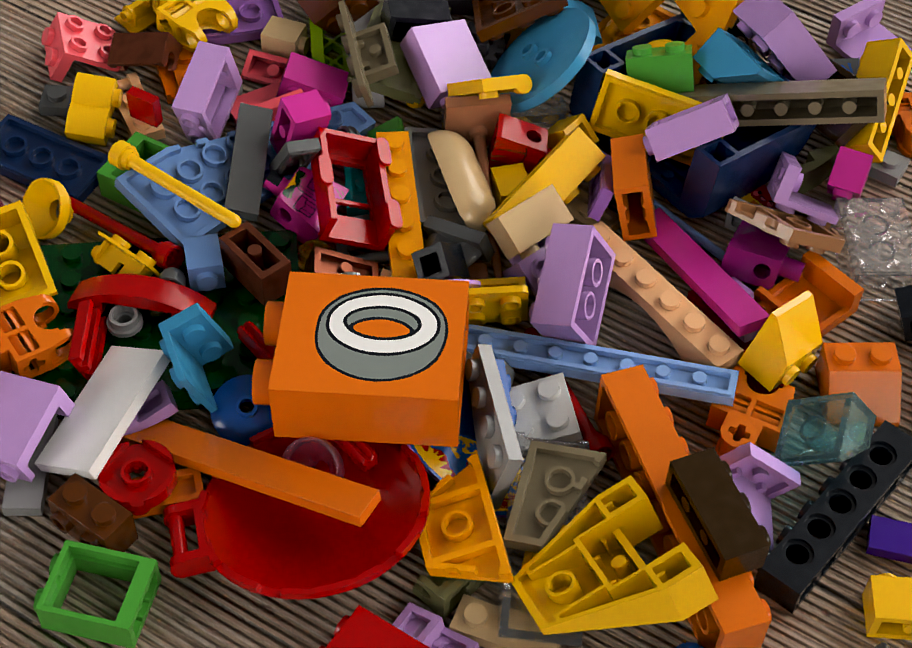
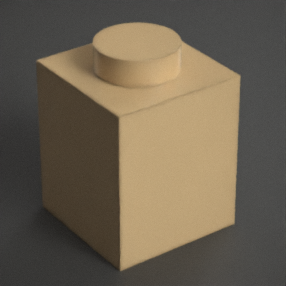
(284, 36)

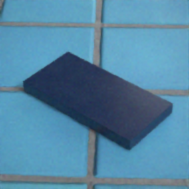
(36, 153)

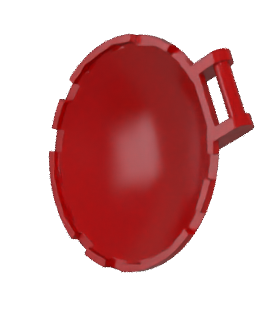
(295, 550)

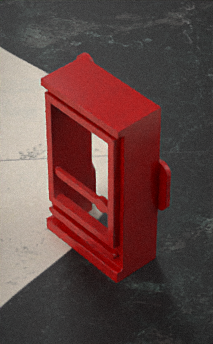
(371, 157)

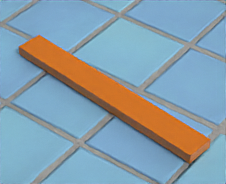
(263, 472)

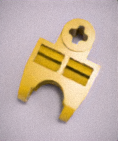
(189, 18)

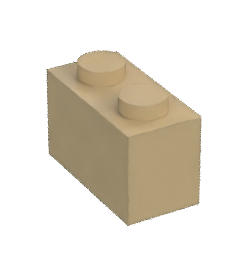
(529, 223)

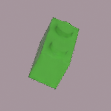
(664, 67)

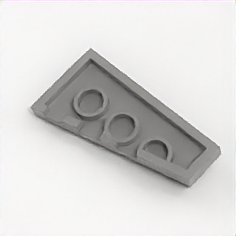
(431, 187)
(492, 423)

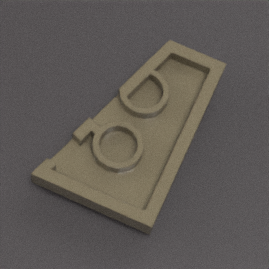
(548, 492)

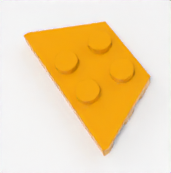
(463, 529)

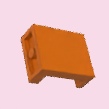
(833, 292)

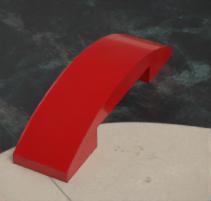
(139, 292)

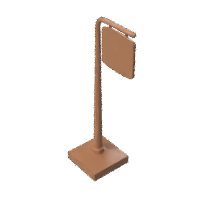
(476, 123)

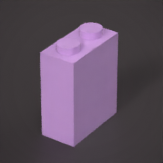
(442, 56)

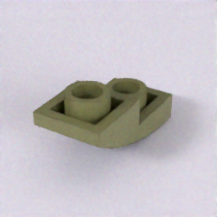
(817, 167)

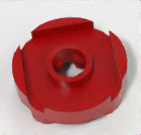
(147, 492)

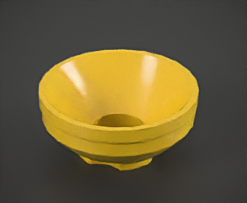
(41, 204)

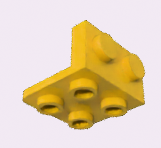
(499, 301)

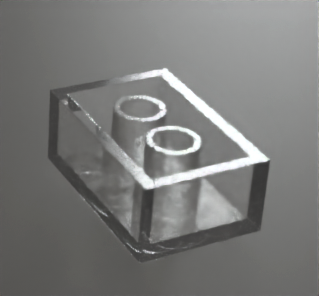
(875, 245)

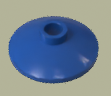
(230, 420)

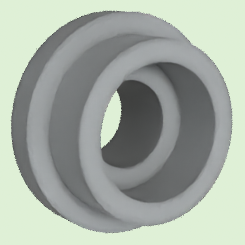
(124, 321)

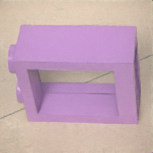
(207, 92)
(690, 128)

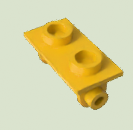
(137, 16)
(115, 252)

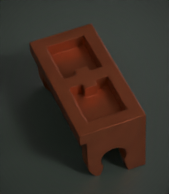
(144, 50)

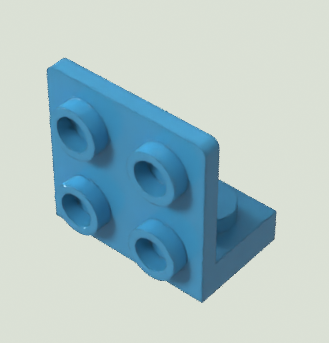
(190, 342)

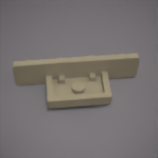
(370, 53)

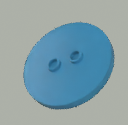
(549, 54)

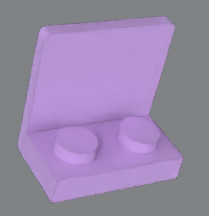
(857, 26)
(784, 192)

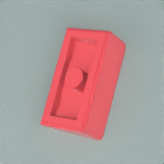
(263, 67)

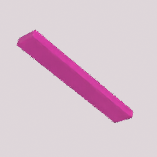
(706, 277)

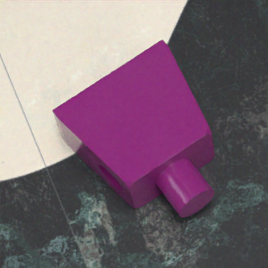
(759, 258)

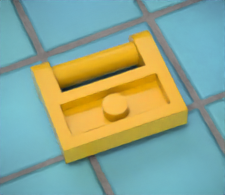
(491, 87)

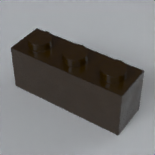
(717, 514)

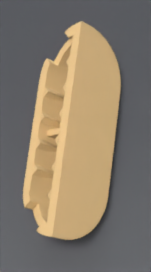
(463, 177)

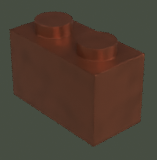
(255, 262)

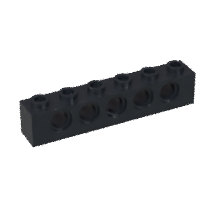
(877, 475)

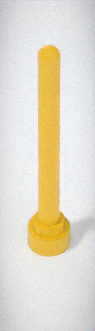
(125, 156)

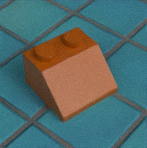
(866, 369)

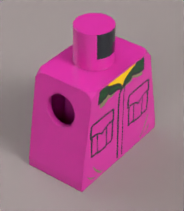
(296, 202)

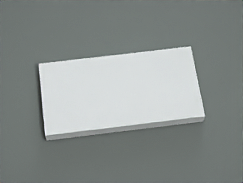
(103, 412)

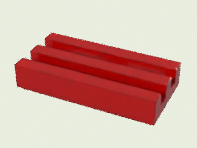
(88, 339)

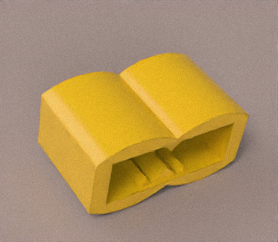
(92, 109)

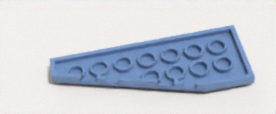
(206, 170)

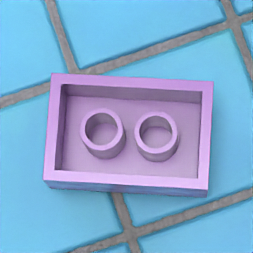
(783, 39)
(572, 284)

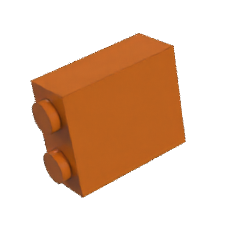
(633, 187)

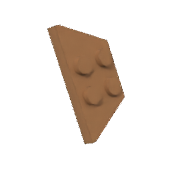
(790, 228)

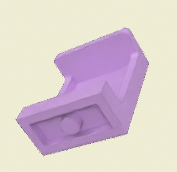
(24, 417)

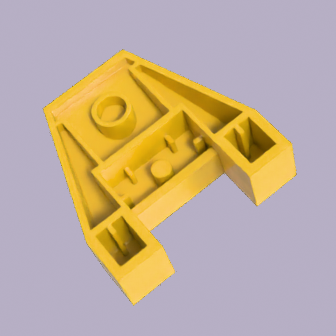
(598, 580)

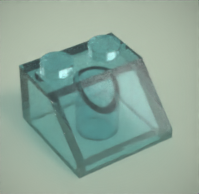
(824, 429)

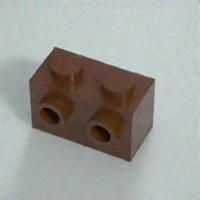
(91, 515)

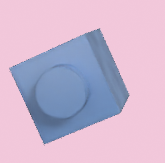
(204, 262)

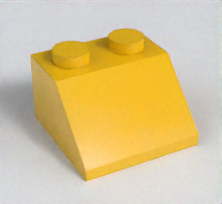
(785, 343)

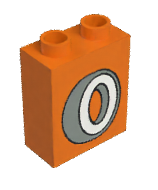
(366, 359)

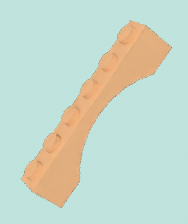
(687, 327)

